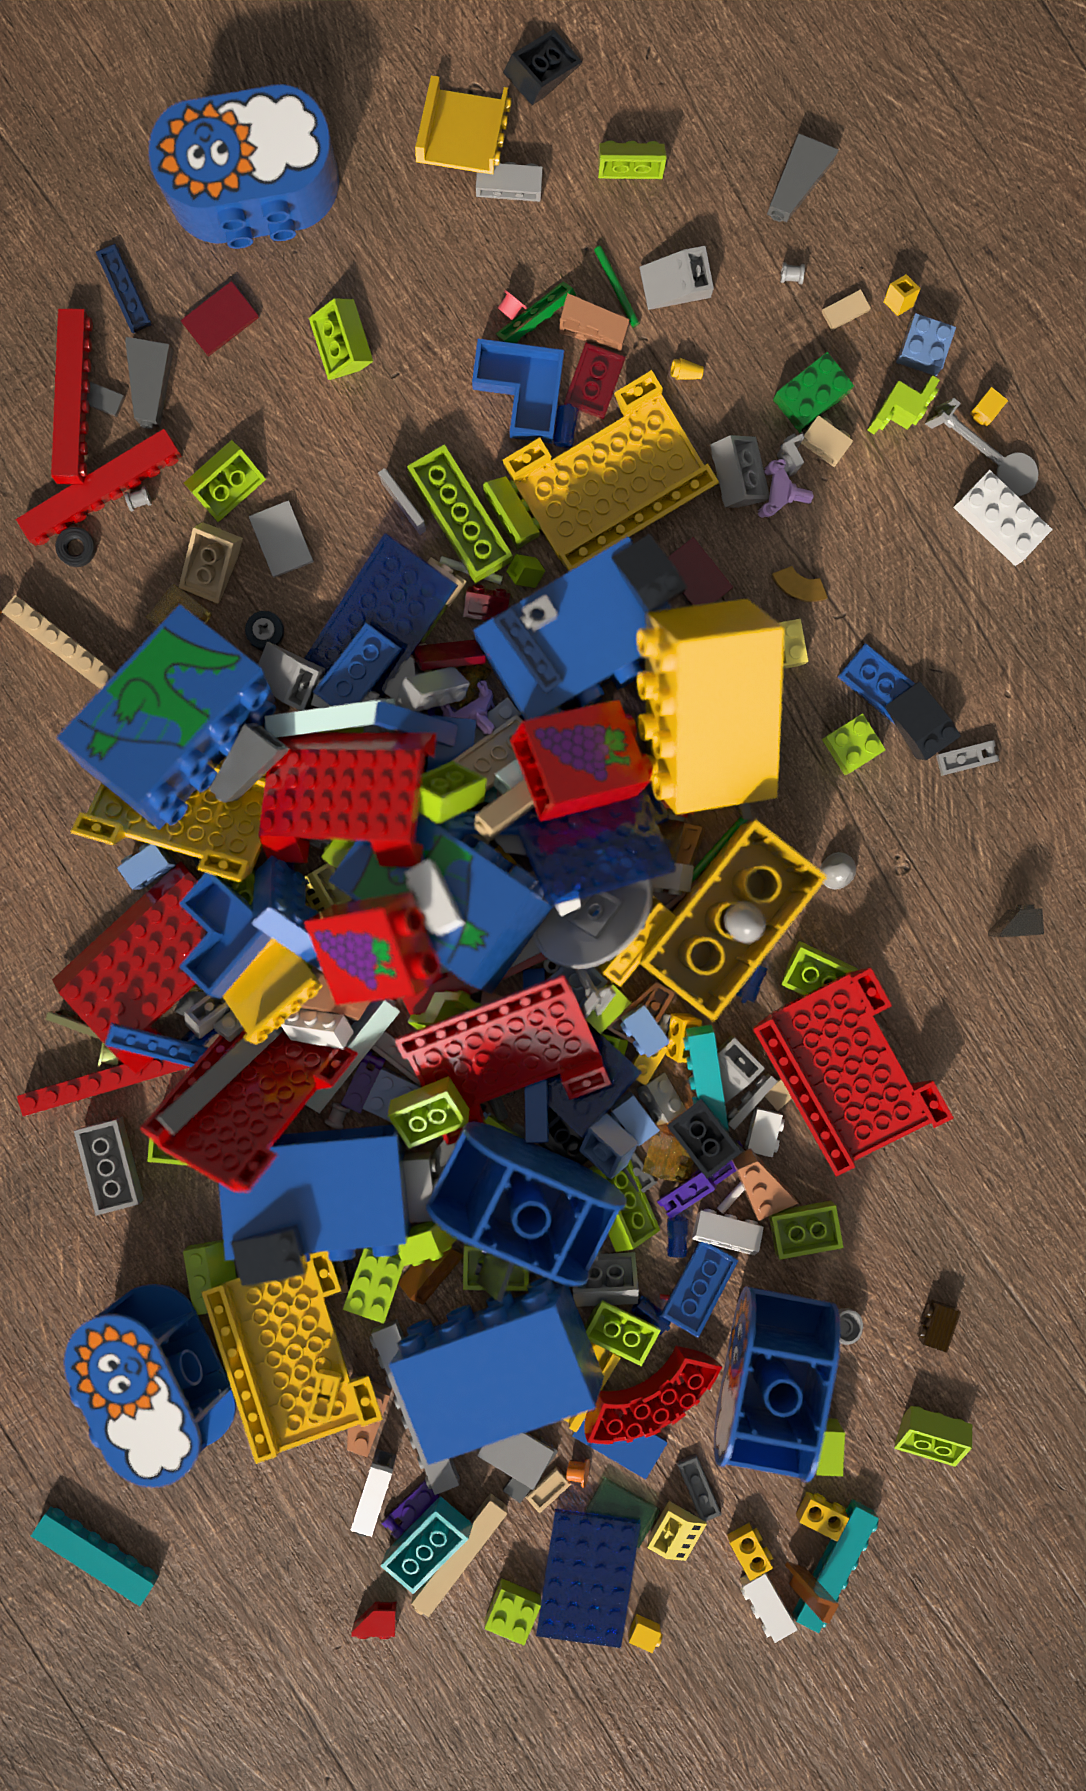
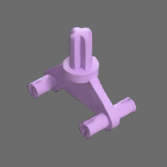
(782, 490)
(476, 709)

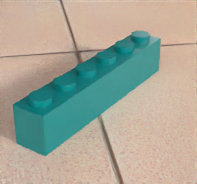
(705, 1069)
(95, 1555)
(840, 1560)

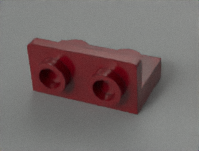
(485, 603)

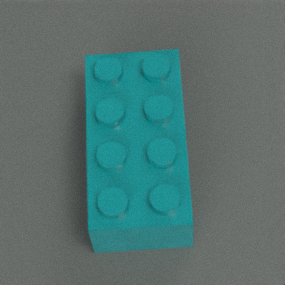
(426, 1545)

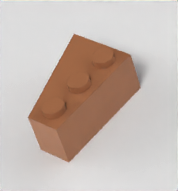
(593, 323)
(656, 1000)
(324, 1001)
(762, 1187)
(361, 1438)

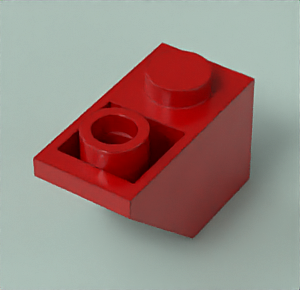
(377, 1621)

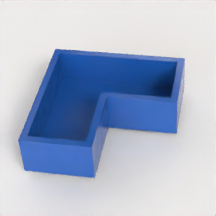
(530, 376)
(281, 908)
(230, 939)

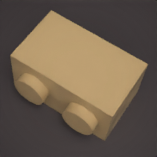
(826, 440)

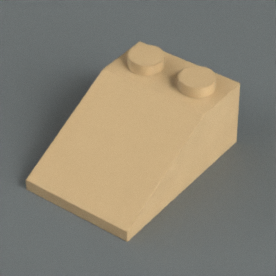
(209, 561)

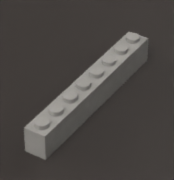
(440, 1475)

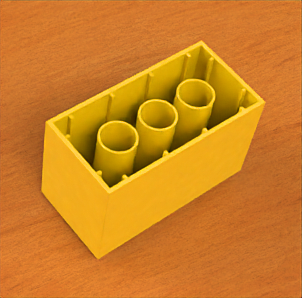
(711, 704)
(697, 951)

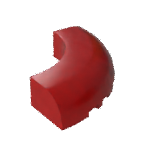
(653, 1403)

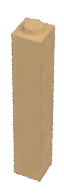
(504, 811)
(436, 1587)

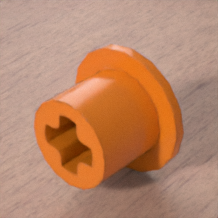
(578, 1471)

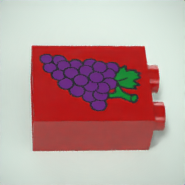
(581, 759)
(374, 949)

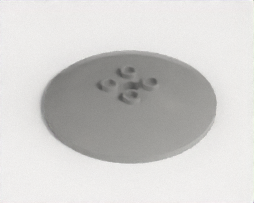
(589, 940)

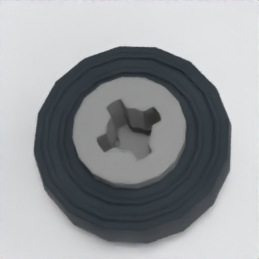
(272, 633)

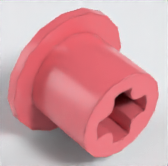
(510, 305)

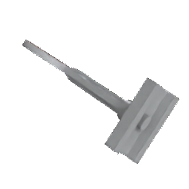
(1015, 470)
(597, 998)

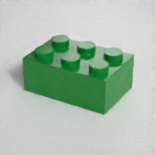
(813, 392)

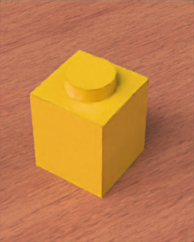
(902, 295)
(988, 407)
(645, 1633)

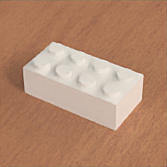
(1002, 518)

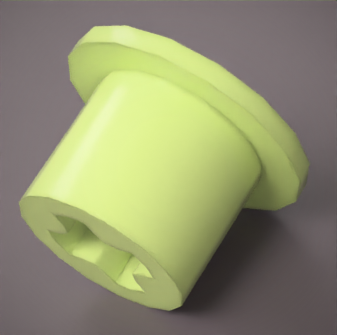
(107, 1056)

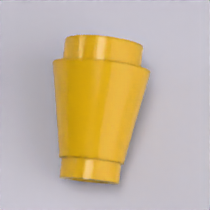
(684, 369)

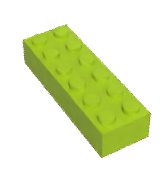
(459, 514)

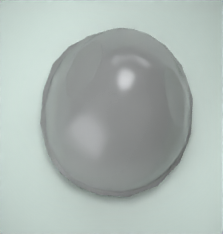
(839, 870)
(745, 922)
(851, 1326)

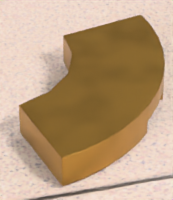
(798, 587)

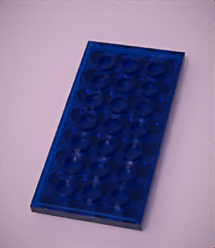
(392, 594)

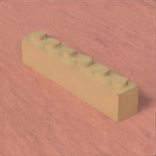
(58, 641)

